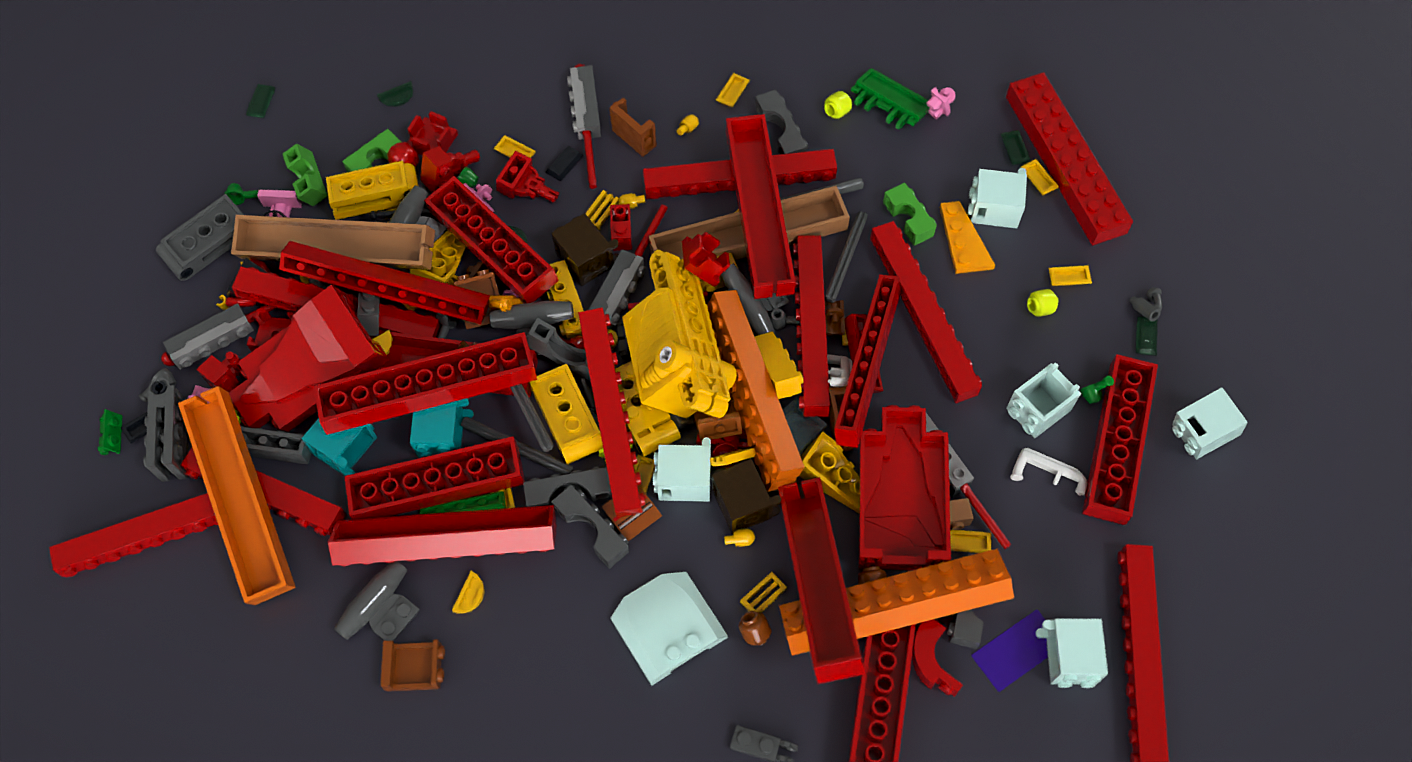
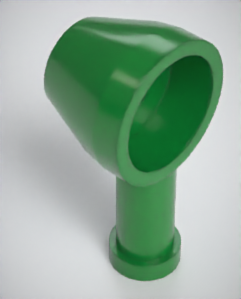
(469, 177)
(237, 195)
(1093, 392)

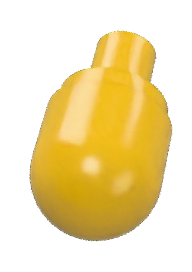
(688, 124)
(631, 199)
(741, 538)

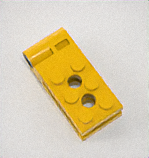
(370, 189)
(648, 425)
(573, 429)

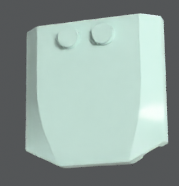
(666, 624)

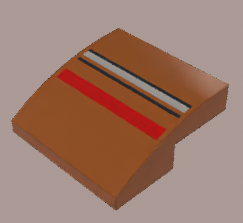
(633, 524)

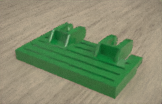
(889, 94)

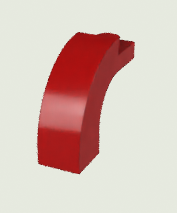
(925, 661)

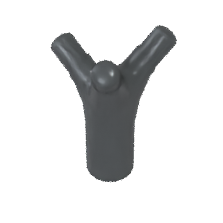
(588, 394)

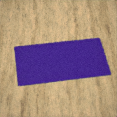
(1013, 652)

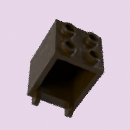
(584, 249)
(743, 496)

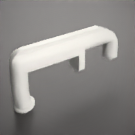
(841, 375)
(1050, 465)

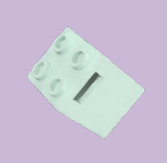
(998, 198)
(1043, 400)
(1218, 419)
(683, 472)
(1075, 651)

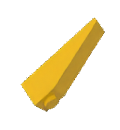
(836, 473)

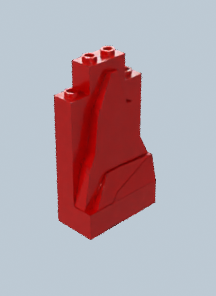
(315, 349)
(904, 493)

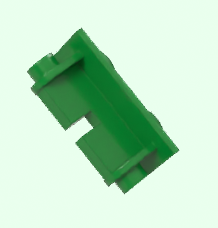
(111, 429)

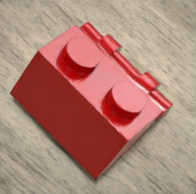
(221, 373)

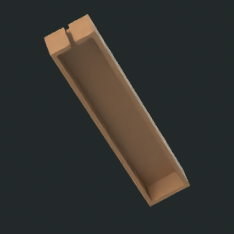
(806, 214)
(374, 242)

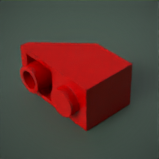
(621, 226)

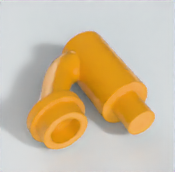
(503, 302)

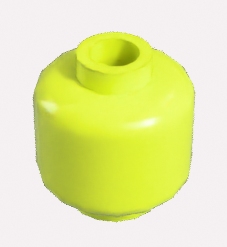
(838, 104)
(1042, 302)

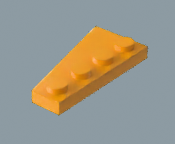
(965, 245)

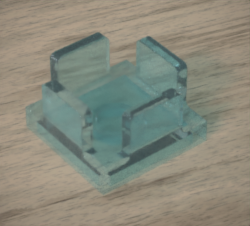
(802, 428)

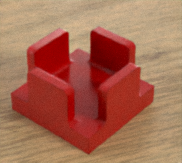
(431, 133)
(700, 259)

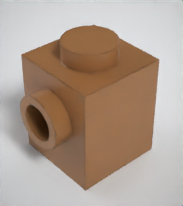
(960, 514)

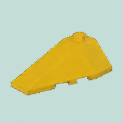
(445, 258)

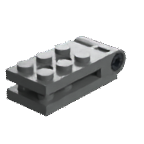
(200, 239)
(166, 431)

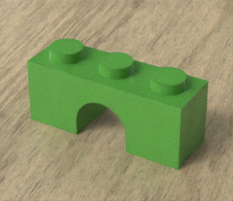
(371, 151)
(309, 186)
(903, 201)

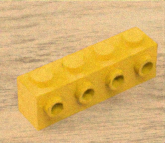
(565, 291)
(779, 366)

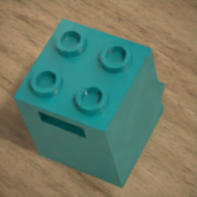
(439, 428)
(339, 449)

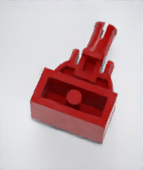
(442, 166)
(523, 180)

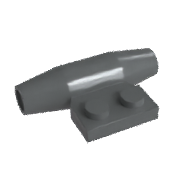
(410, 212)
(755, 309)
(524, 315)
(379, 606)

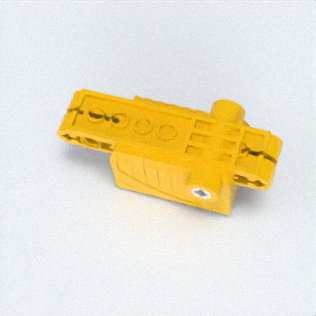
(675, 345)

